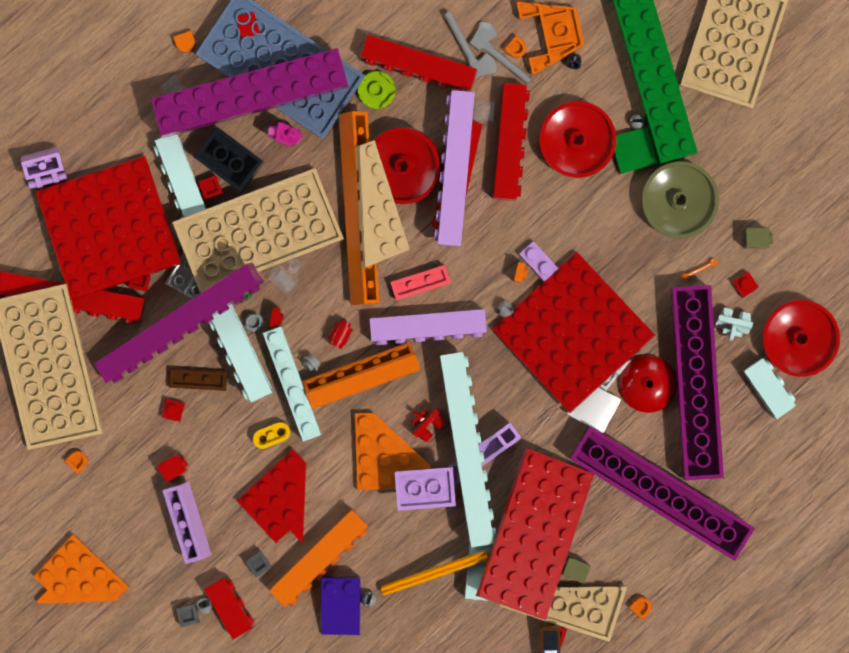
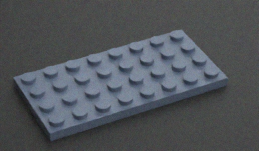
(274, 45)

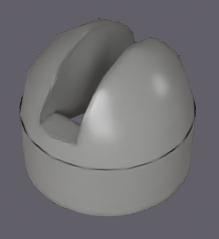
(636, 125)
(505, 309)
(365, 596)
(200, 605)

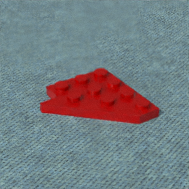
(279, 498)

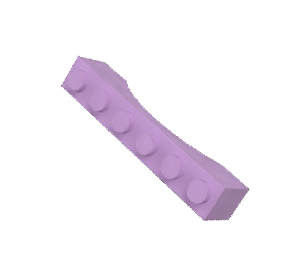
(493, 446)

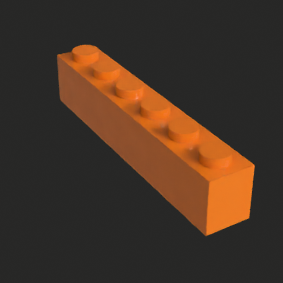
(361, 375)
(318, 558)

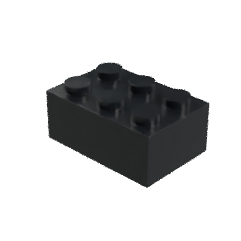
(229, 160)

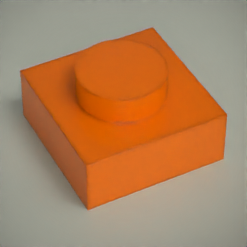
(521, 272)

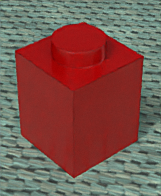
(245, 30)
(173, 467)

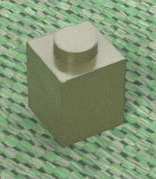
(757, 238)
(576, 570)

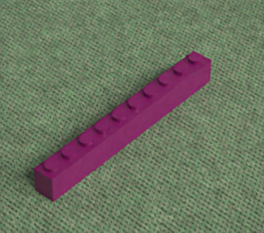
(179, 322)

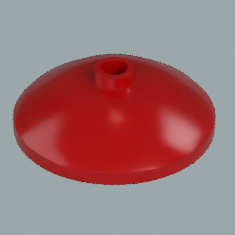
(634, 388)

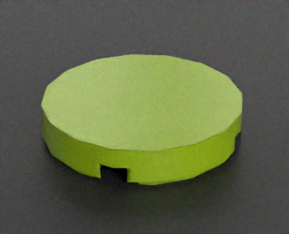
(376, 90)

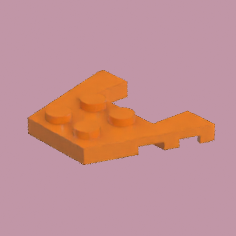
(560, 31)

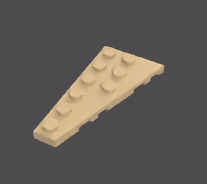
(377, 211)
(586, 609)

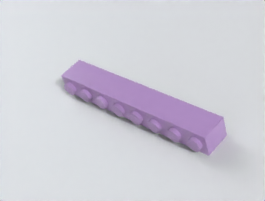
(456, 168)

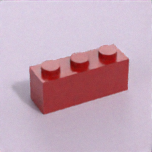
(230, 607)

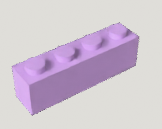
(187, 522)

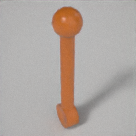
(713, 262)

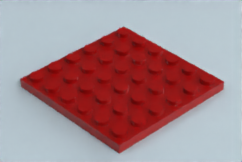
(108, 228)
(573, 332)

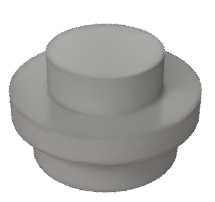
(254, 322)
(311, 363)

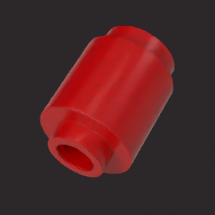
(340, 334)

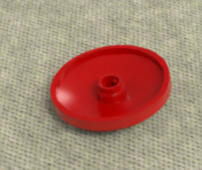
(577, 139)
(409, 163)
(801, 338)

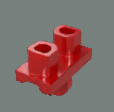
(434, 418)

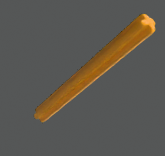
(434, 572)

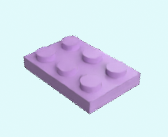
(425, 488)

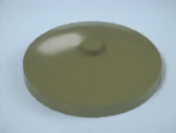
(680, 199)

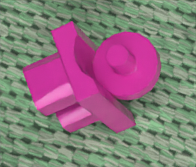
(285, 134)

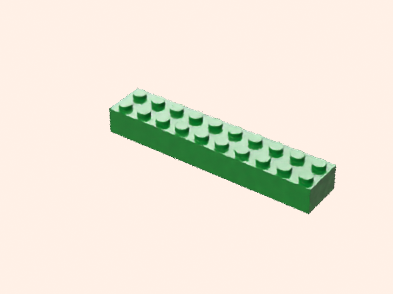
(655, 79)

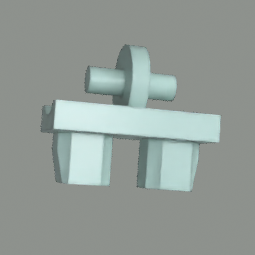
(734, 326)

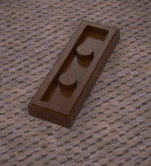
(198, 379)

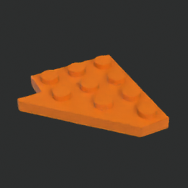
(381, 454)
(78, 576)

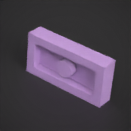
(538, 261)

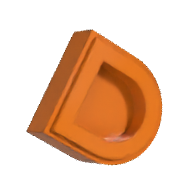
(185, 42)
(516, 47)
(77, 461)
(641, 607)

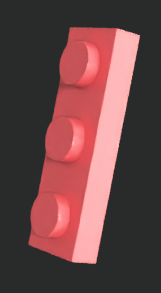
(420, 282)

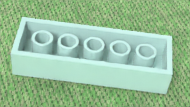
(241, 355)

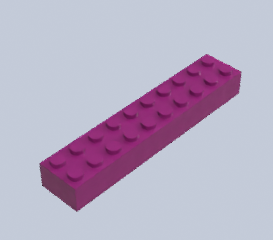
(249, 93)
(697, 382)
(662, 493)

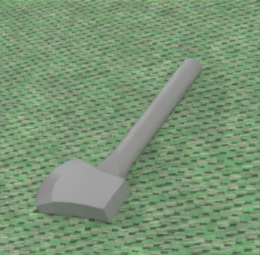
(481, 41)
(485, 65)

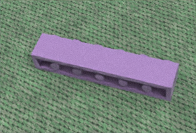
(428, 325)

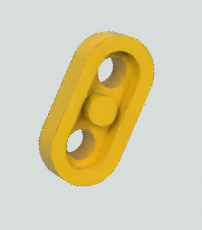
(271, 435)

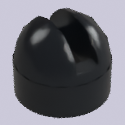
(573, 61)

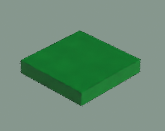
(634, 150)

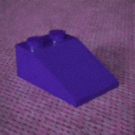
(340, 605)

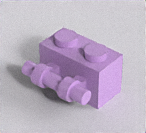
(41, 164)

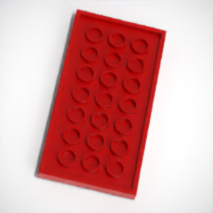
(535, 534)

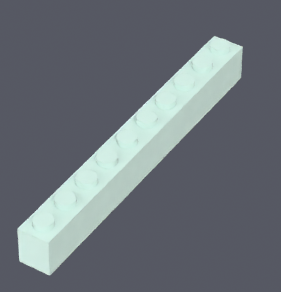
(466, 449)

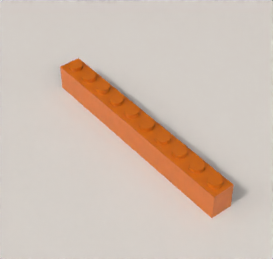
(362, 281)

